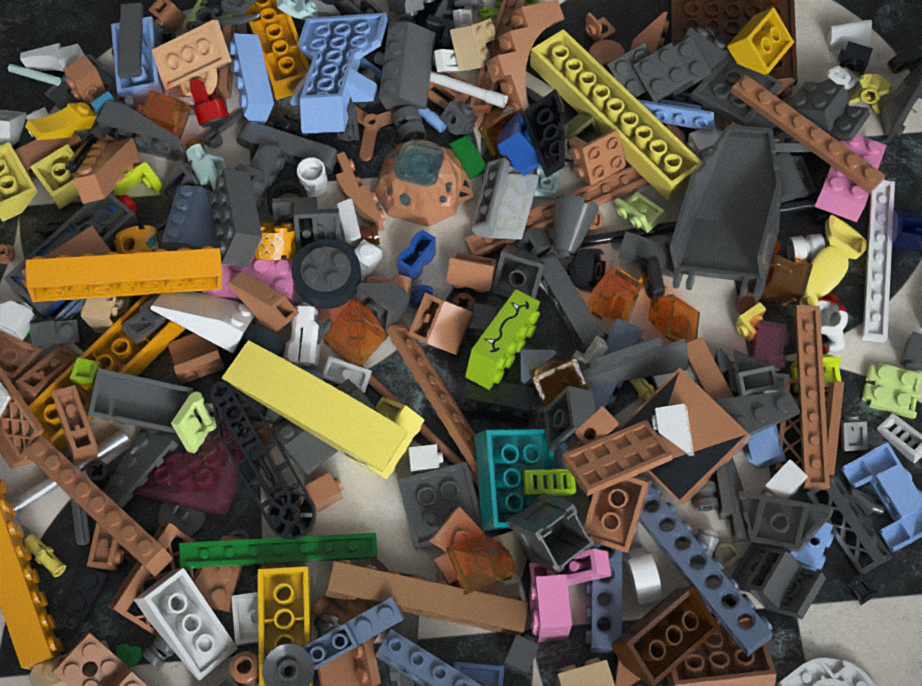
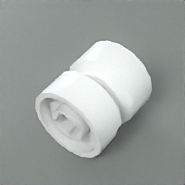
(312, 176)
(806, 248)

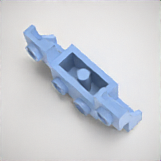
(895, 490)

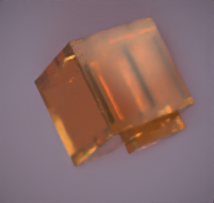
(166, 112)
(786, 280)
(614, 296)

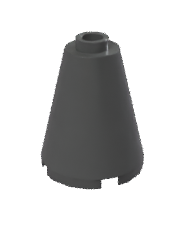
(571, 223)

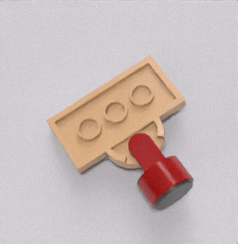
(193, 63)

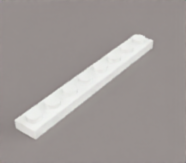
(878, 263)

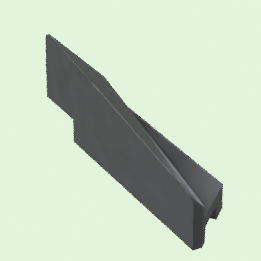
(730, 505)

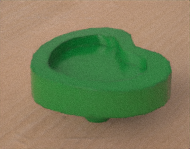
(129, 655)

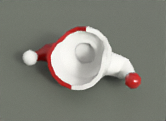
(833, 321)

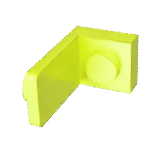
(139, 174)

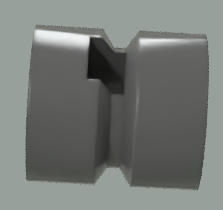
(408, 124)

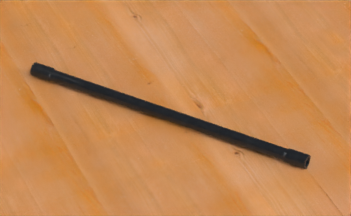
(669, 227)

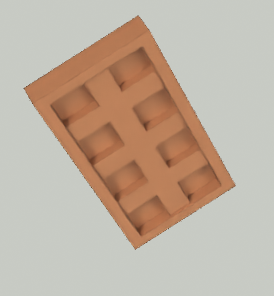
(616, 457)

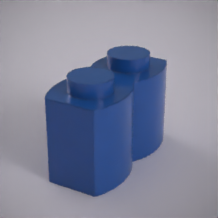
(417, 255)

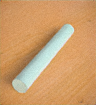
(34, 74)

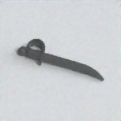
(227, 20)
(213, 138)

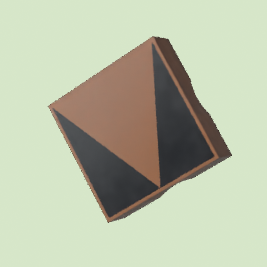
(713, 434)

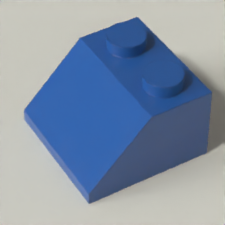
(517, 146)

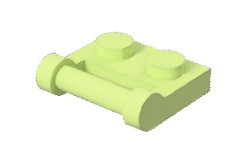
(187, 426)

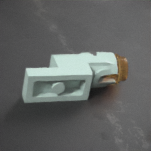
(203, 165)

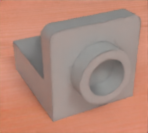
(853, 433)

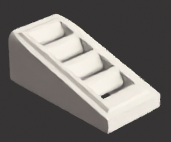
(905, 449)

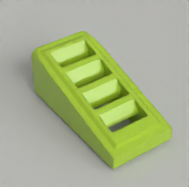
(564, 482)

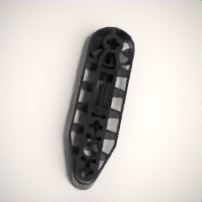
(254, 448)

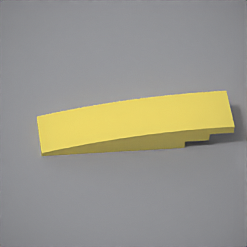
(315, 406)

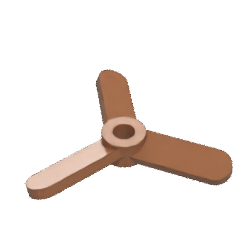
(370, 131)

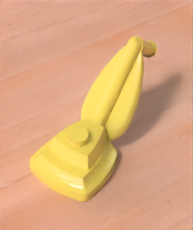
(831, 262)

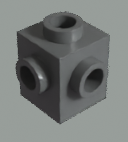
(459, 117)

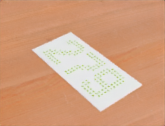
(515, 206)

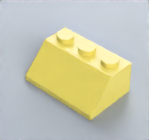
(15, 184)
(405, 418)

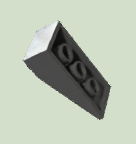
(150, 138)

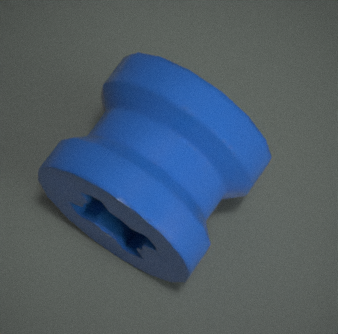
(418, 294)

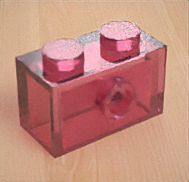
(770, 343)

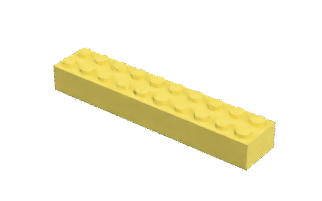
(596, 93)

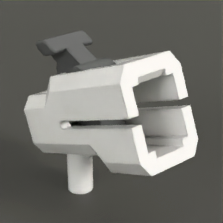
(306, 336)

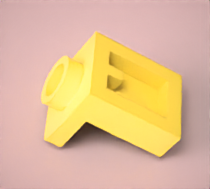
(748, 320)

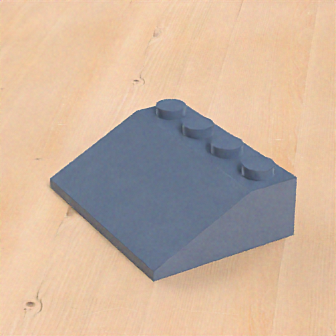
(190, 220)

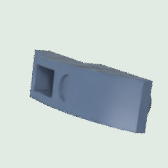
(354, 632)

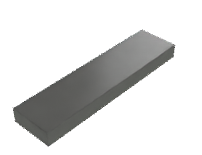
(130, 40)

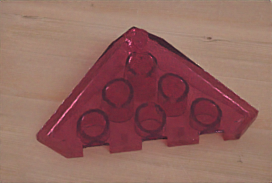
(198, 480)

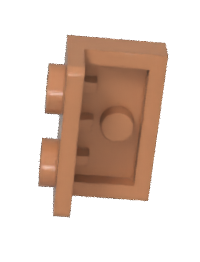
(105, 551)

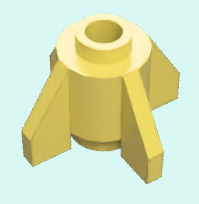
(871, 91)

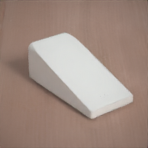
(339, 371)

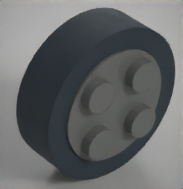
(326, 273)

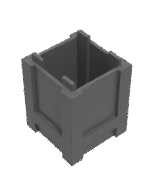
(550, 532)

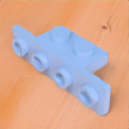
(681, 114)

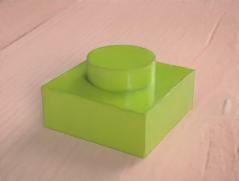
(84, 371)

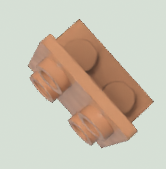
(352, 668)

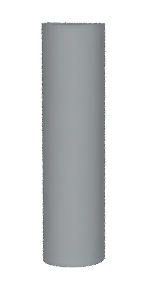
(490, 197)

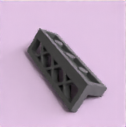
(858, 524)

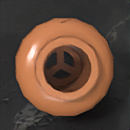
(238, 665)

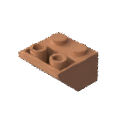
(440, 323)

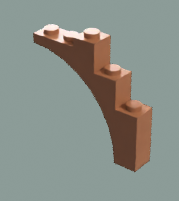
(516, 45)

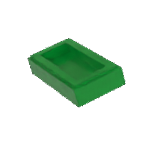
(468, 156)

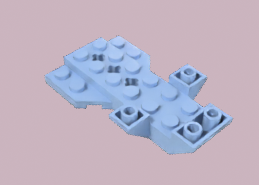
(335, 50)

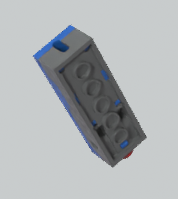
(105, 215)

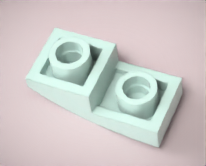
(298, 8)
(546, 186)

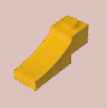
(62, 123)

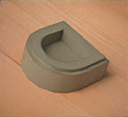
(727, 554)

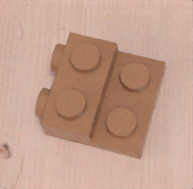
(17, 356)

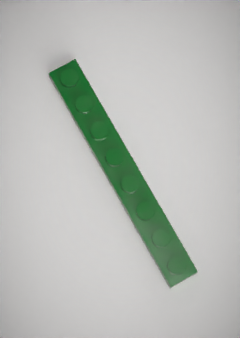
(277, 550)

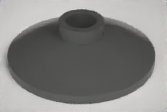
(282, 657)

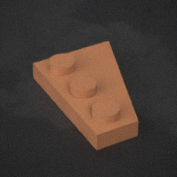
(455, 529)
(219, 584)

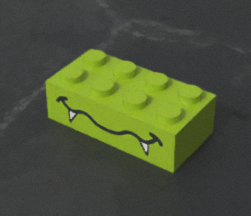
(503, 339)

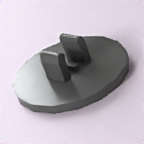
(185, 519)

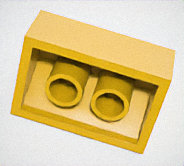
(761, 42)

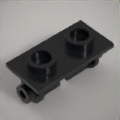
(291, 126)

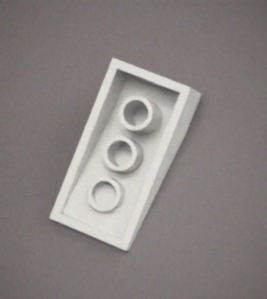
(208, 316)
(186, 622)

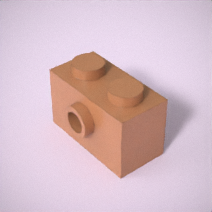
(84, 80)
(471, 272)

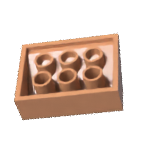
(723, 663)

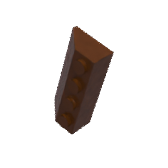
(665, 635)

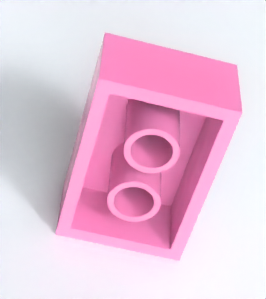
(550, 608)

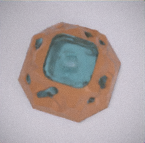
(420, 182)

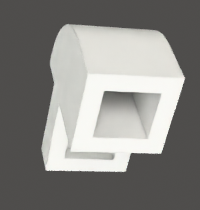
(643, 575)

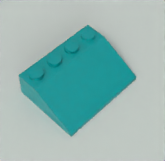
(500, 468)

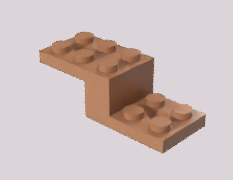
(109, 668)

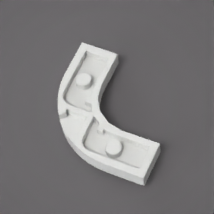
(445, 59)
(827, 672)

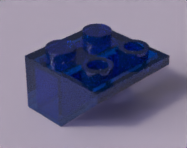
(907, 230)

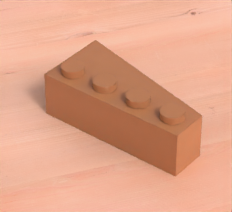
(104, 168)

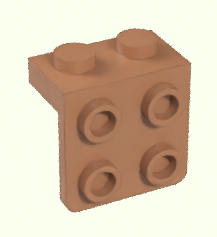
(598, 157)
(194, 357)

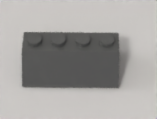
(406, 66)
(306, 449)

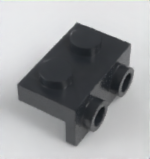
(442, 30)

